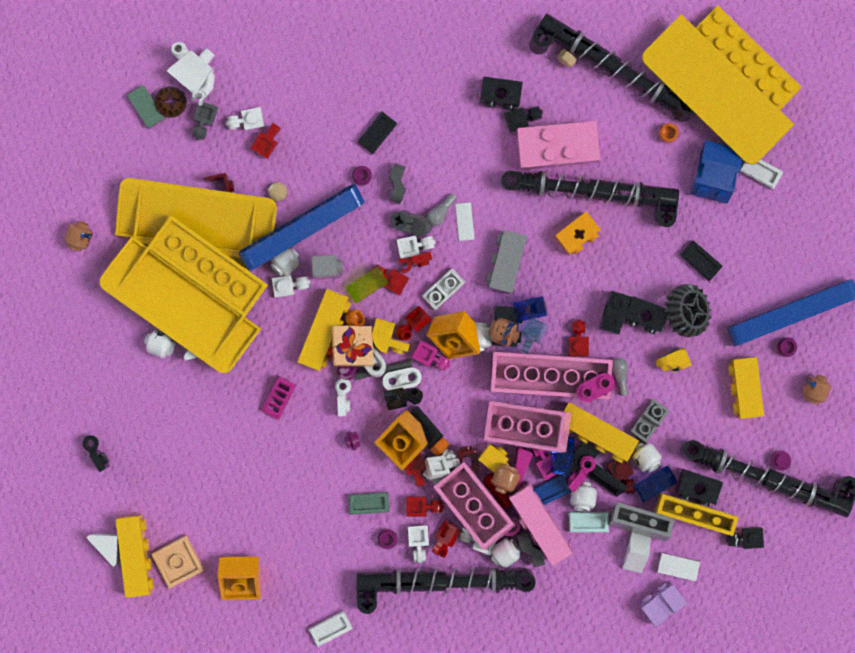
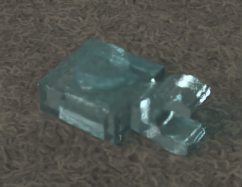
(533, 332)

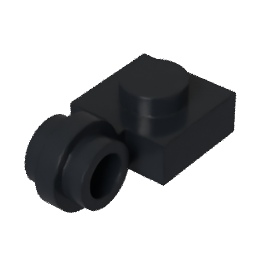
(518, 119)
(397, 398)
(98, 458)
(750, 537)

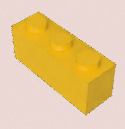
(746, 387)

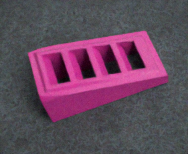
(280, 380)
(521, 462)

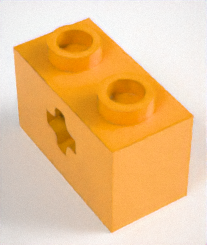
(582, 223)

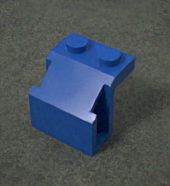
(716, 172)

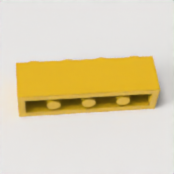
(320, 334)
(601, 433)
(696, 514)
(134, 556)

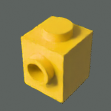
(493, 457)

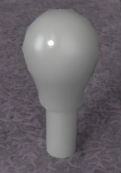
(437, 215)
(619, 370)

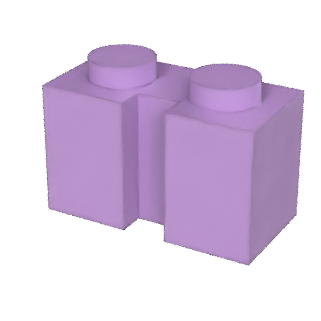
(662, 603)

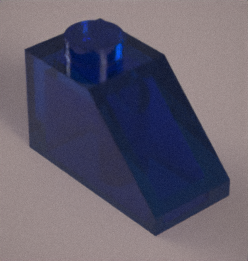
(530, 309)

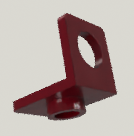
(228, 183)
(471, 452)

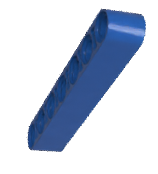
(301, 227)
(792, 312)

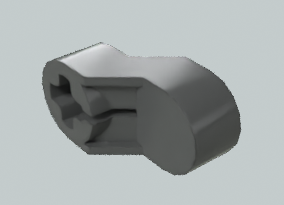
(399, 189)
(411, 223)
(531, 549)

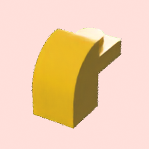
(382, 337)

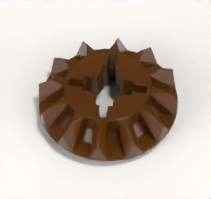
(165, 108)

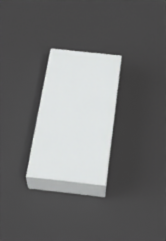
(762, 172)
(678, 566)
(330, 628)

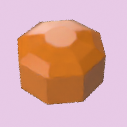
(668, 133)
(355, 318)
(440, 446)

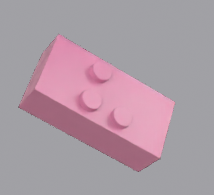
(558, 145)
(527, 426)
(474, 506)
(540, 523)

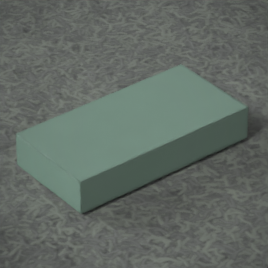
(145, 106)
(369, 503)

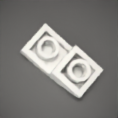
(444, 289)

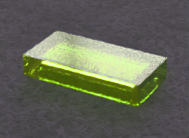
(366, 285)

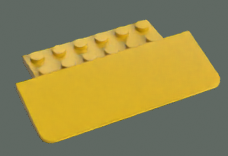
(725, 81)
(219, 217)
(188, 293)

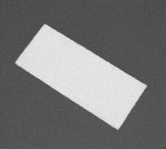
(464, 221)

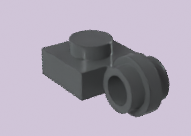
(204, 115)

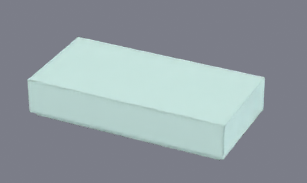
(588, 522)

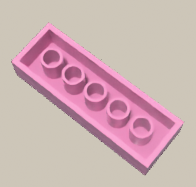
(545, 374)

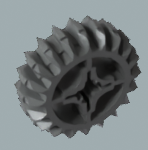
(687, 310)

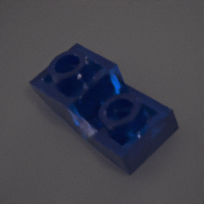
(562, 462)
(655, 483)

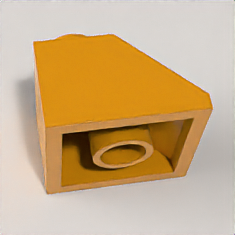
(455, 335)
(402, 440)
(239, 578)

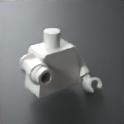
(193, 71)

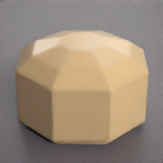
(566, 58)
(278, 192)

